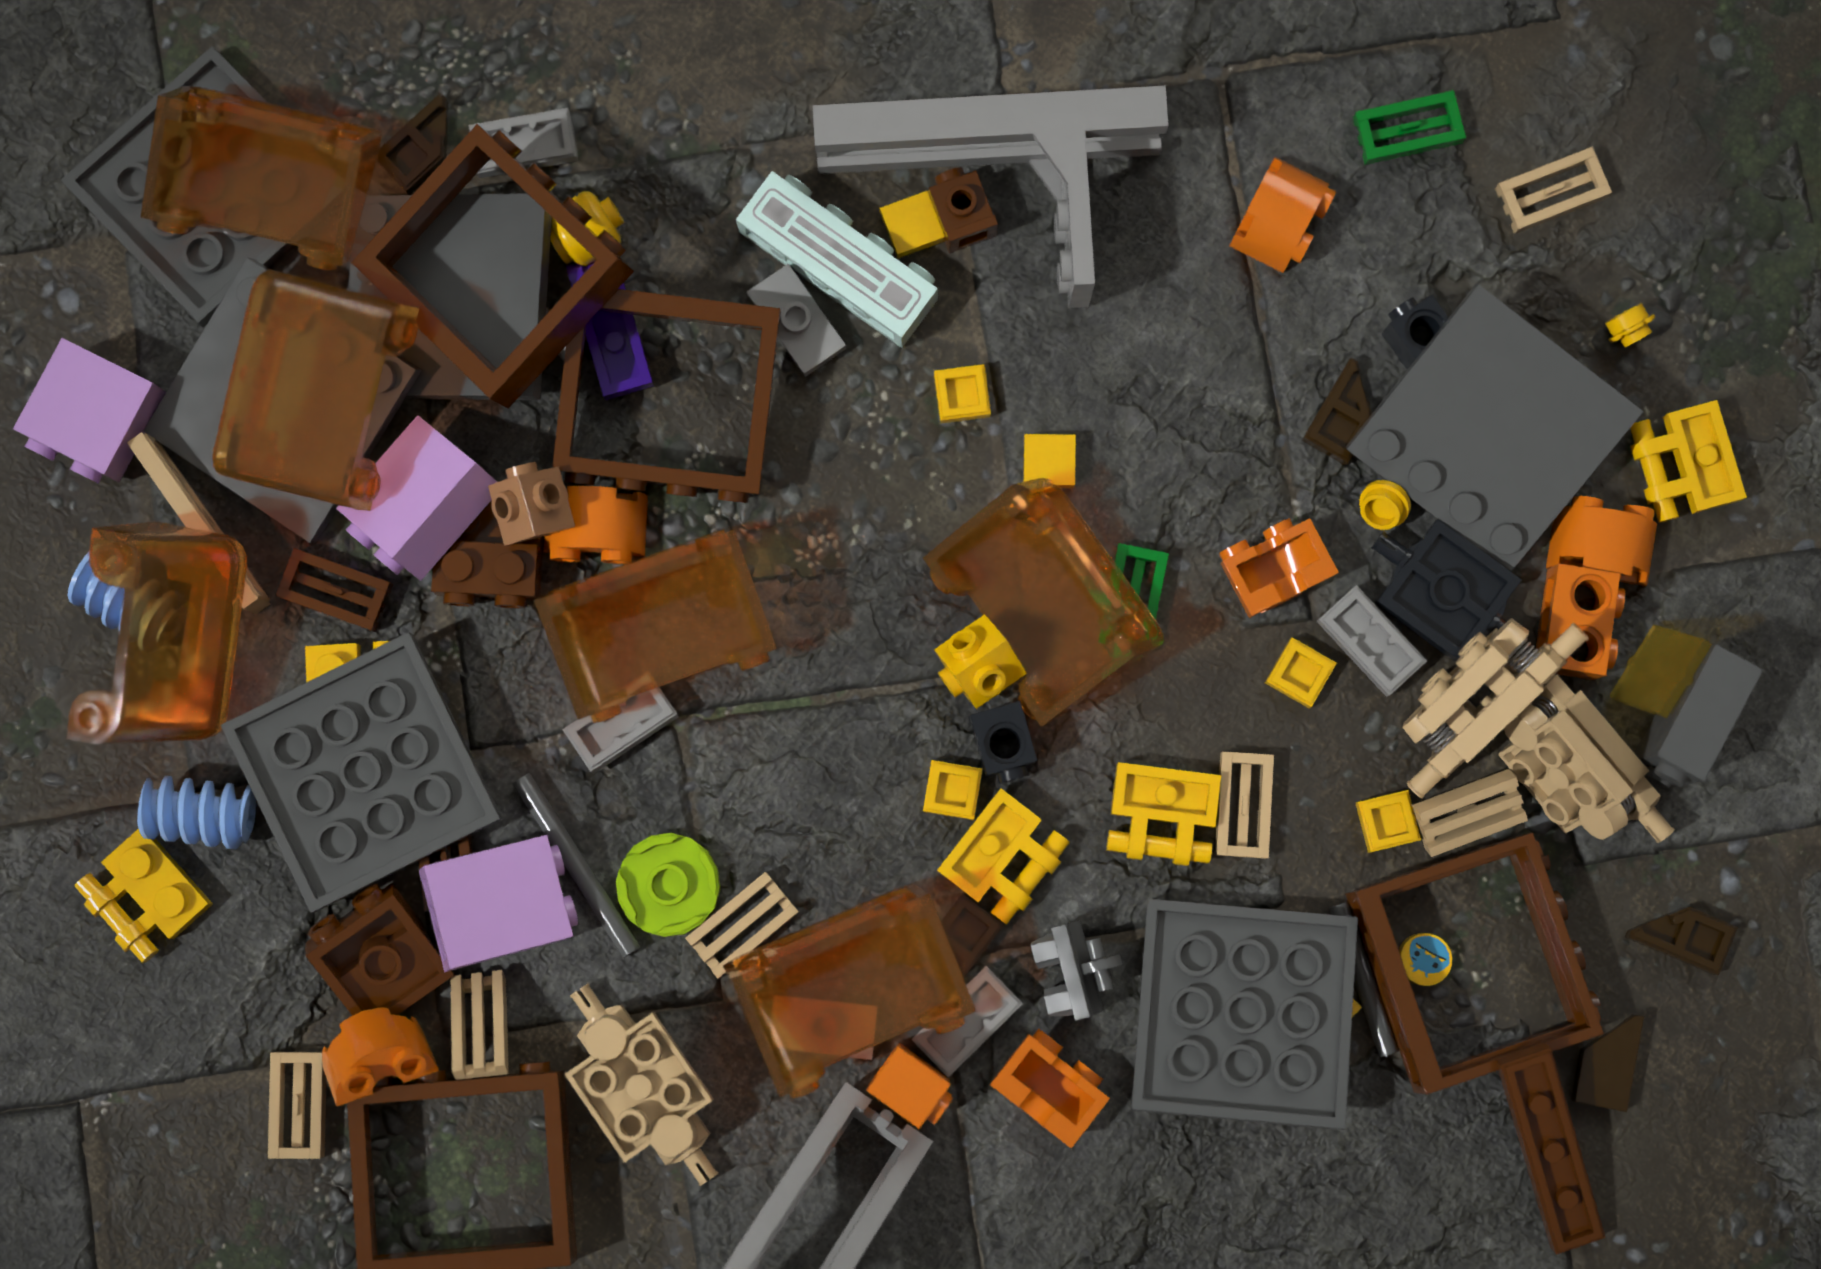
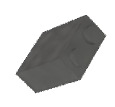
(1689, 740)

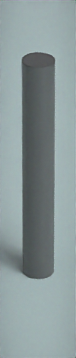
(1369, 993)

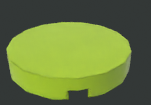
(668, 885)

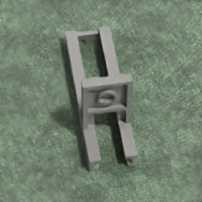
(1044, 128)
(875, 1205)

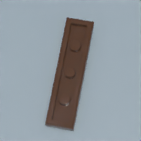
(1550, 1148)

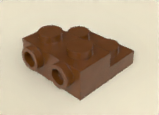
(485, 568)
(376, 953)

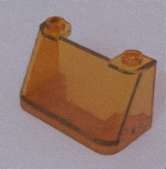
(259, 171)
(309, 388)
(1049, 593)
(655, 622)
(172, 635)
(848, 986)

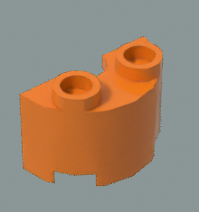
(1280, 215)
(603, 524)
(1604, 539)
(1278, 568)
(375, 1047)
(1049, 1089)

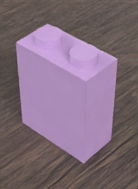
(423, 500)
(498, 902)

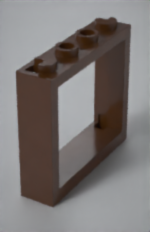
(561, 322)
(678, 481)
(1548, 916)
(526, 1255)

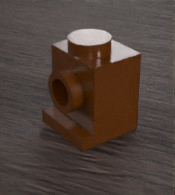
(964, 226)

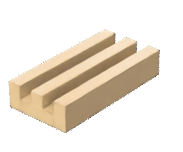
(1515, 206)
(1264, 809)
(1472, 820)
(776, 896)
(477, 985)
(276, 1106)

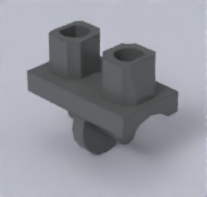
(1083, 969)

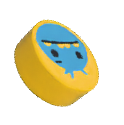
(1425, 958)

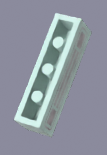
(838, 258)

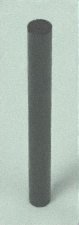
(576, 865)

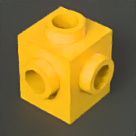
(978, 662)

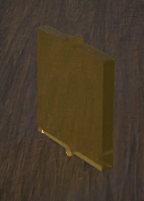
(1660, 670)

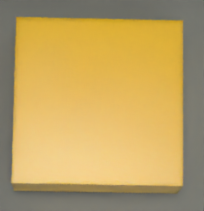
(912, 224)
(962, 393)
(1050, 457)
(1300, 672)
(952, 790)
(1388, 821)

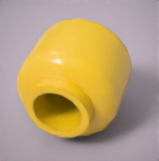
(603, 215)

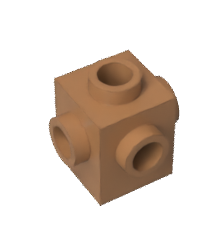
(530, 503)

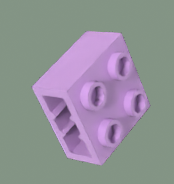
(87, 412)

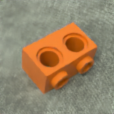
(1561, 610)
(911, 1087)

